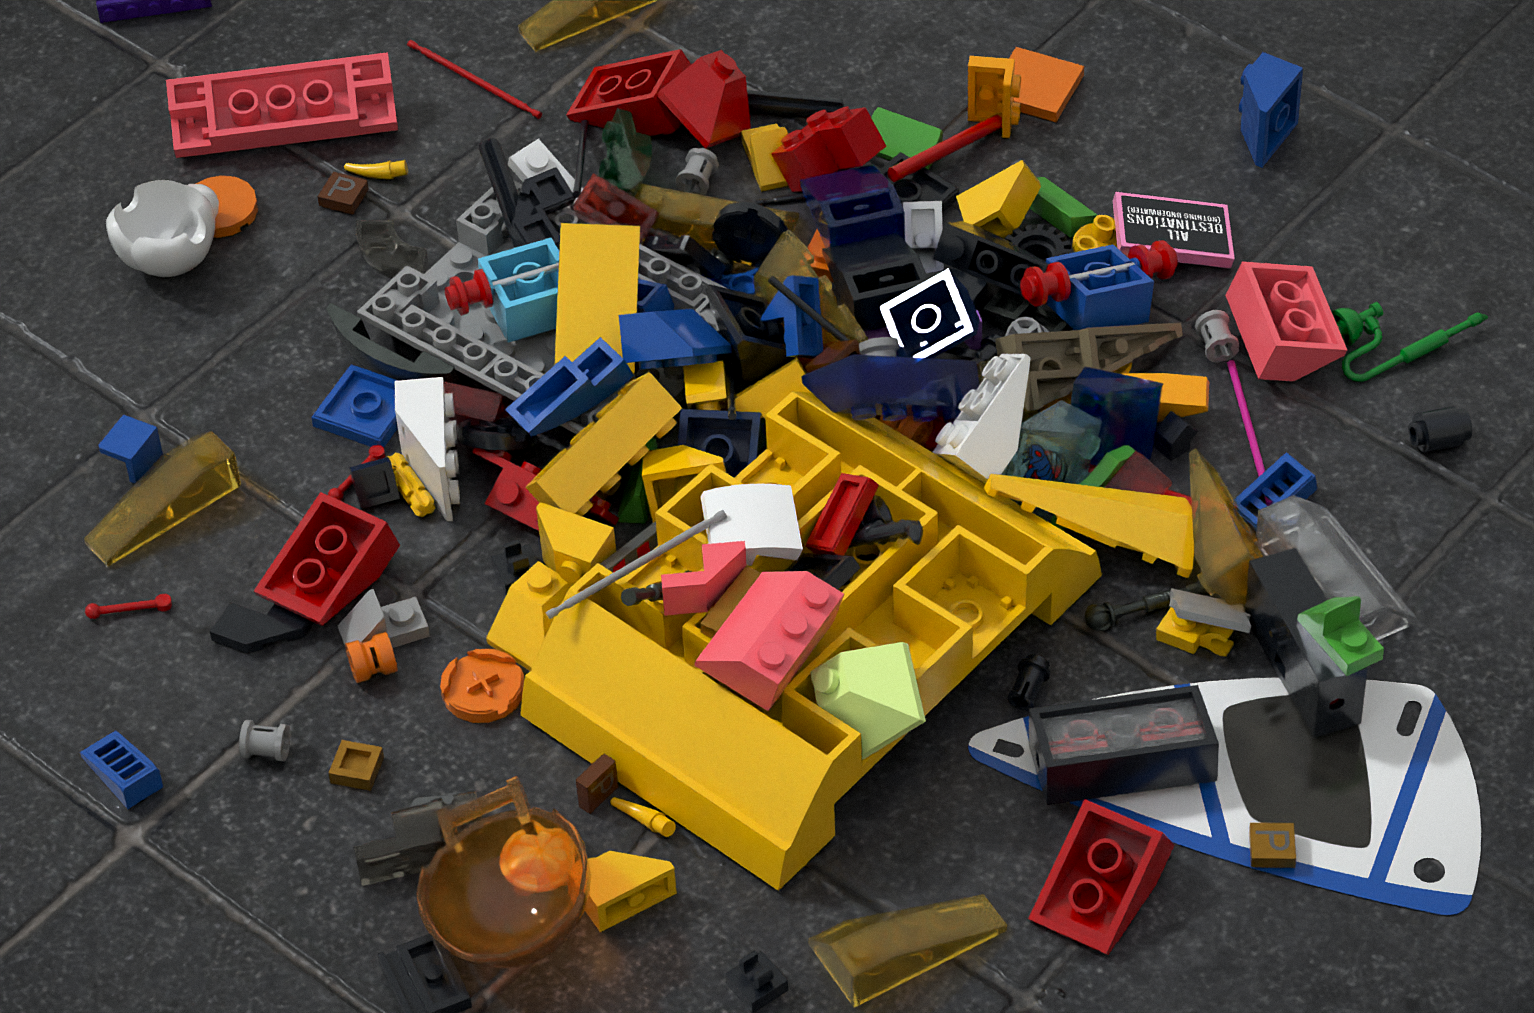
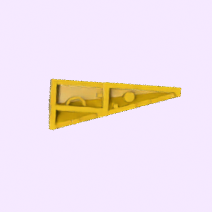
(1129, 519)

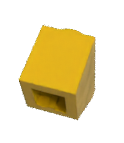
(1000, 200)
(706, 386)

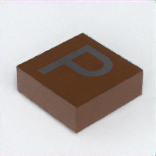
(343, 192)
(597, 783)

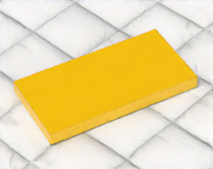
(595, 286)

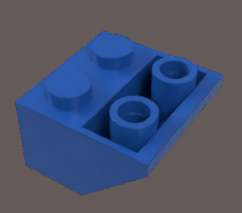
(669, 339)

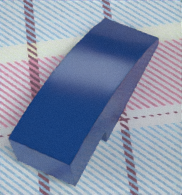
(570, 389)

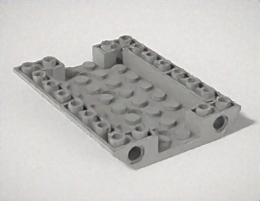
(418, 313)

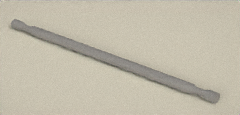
(636, 564)

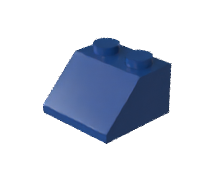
(1269, 104)

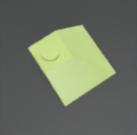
(871, 693)

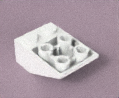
(989, 420)
(427, 438)

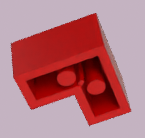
(828, 144)

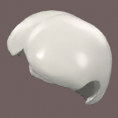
(164, 227)

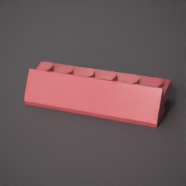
(281, 105)

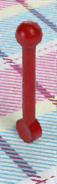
(375, 452)
(162, 602)

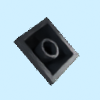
(755, 345)

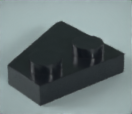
(687, 253)

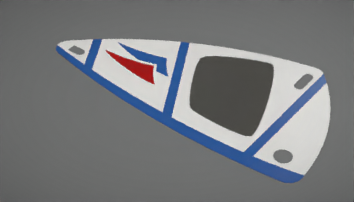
(1357, 796)

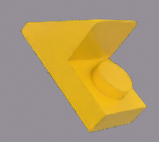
(759, 145)

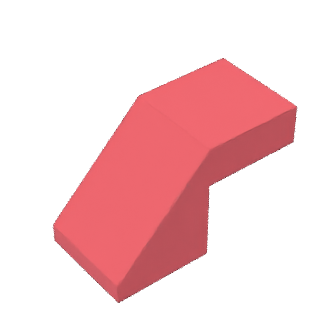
(702, 589)

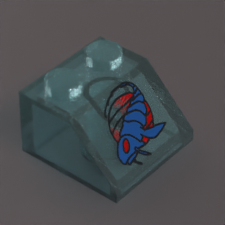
(1056, 445)

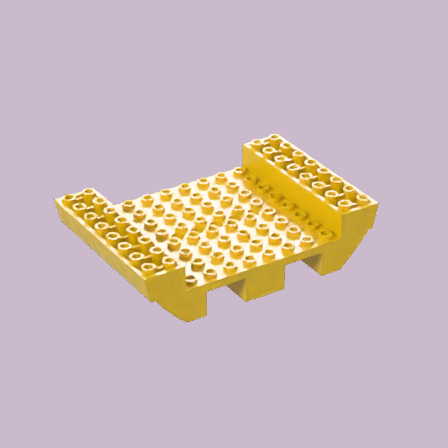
(770, 779)

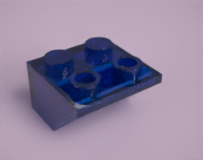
(1125, 407)

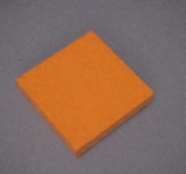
(1045, 83)

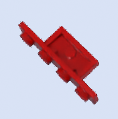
(512, 497)

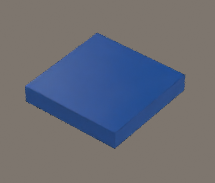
(360, 408)

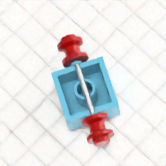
(516, 287)

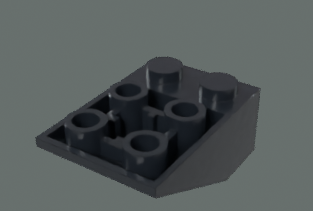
(872, 274)

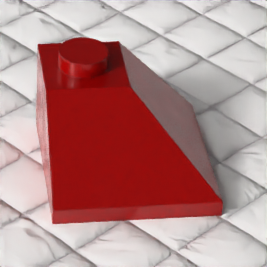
(710, 99)

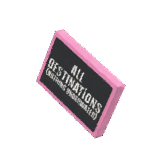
(1193, 228)

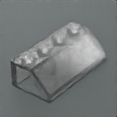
(1333, 561)

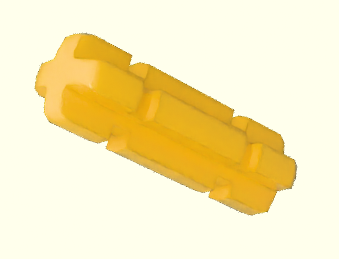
(411, 486)

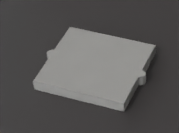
(1209, 610)

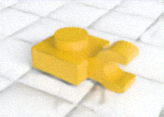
(1191, 634)

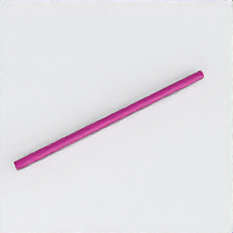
(1247, 421)

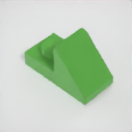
(1341, 633)

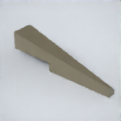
(1062, 355)

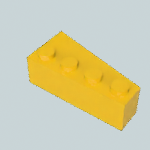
(606, 446)

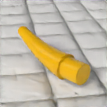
(383, 170)
(651, 818)

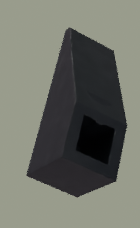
(985, 255)

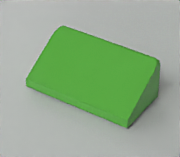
(904, 134)
(1061, 208)
(634, 502)

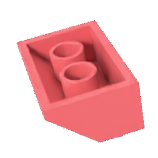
(1284, 320)
(771, 634)

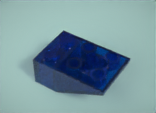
(854, 205)

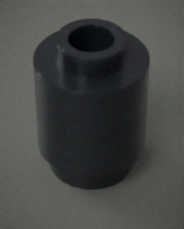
(1440, 429)

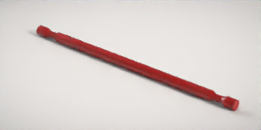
(471, 77)

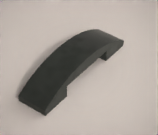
(382, 360)

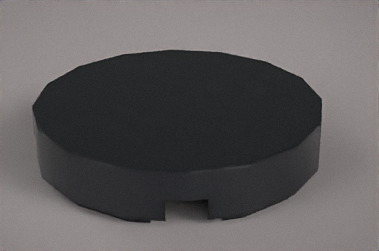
(747, 232)
(498, 435)

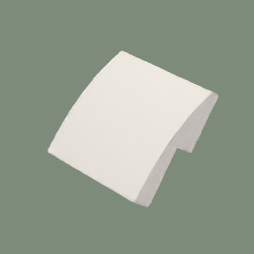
(755, 514)

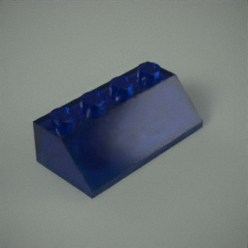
(894, 387)

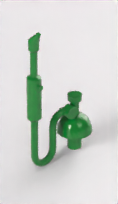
(1351, 328)

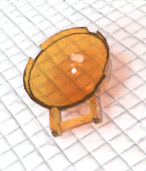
(506, 883)

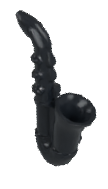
(880, 528)

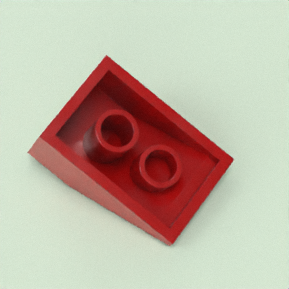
(633, 88)
(328, 560)
(1101, 877)

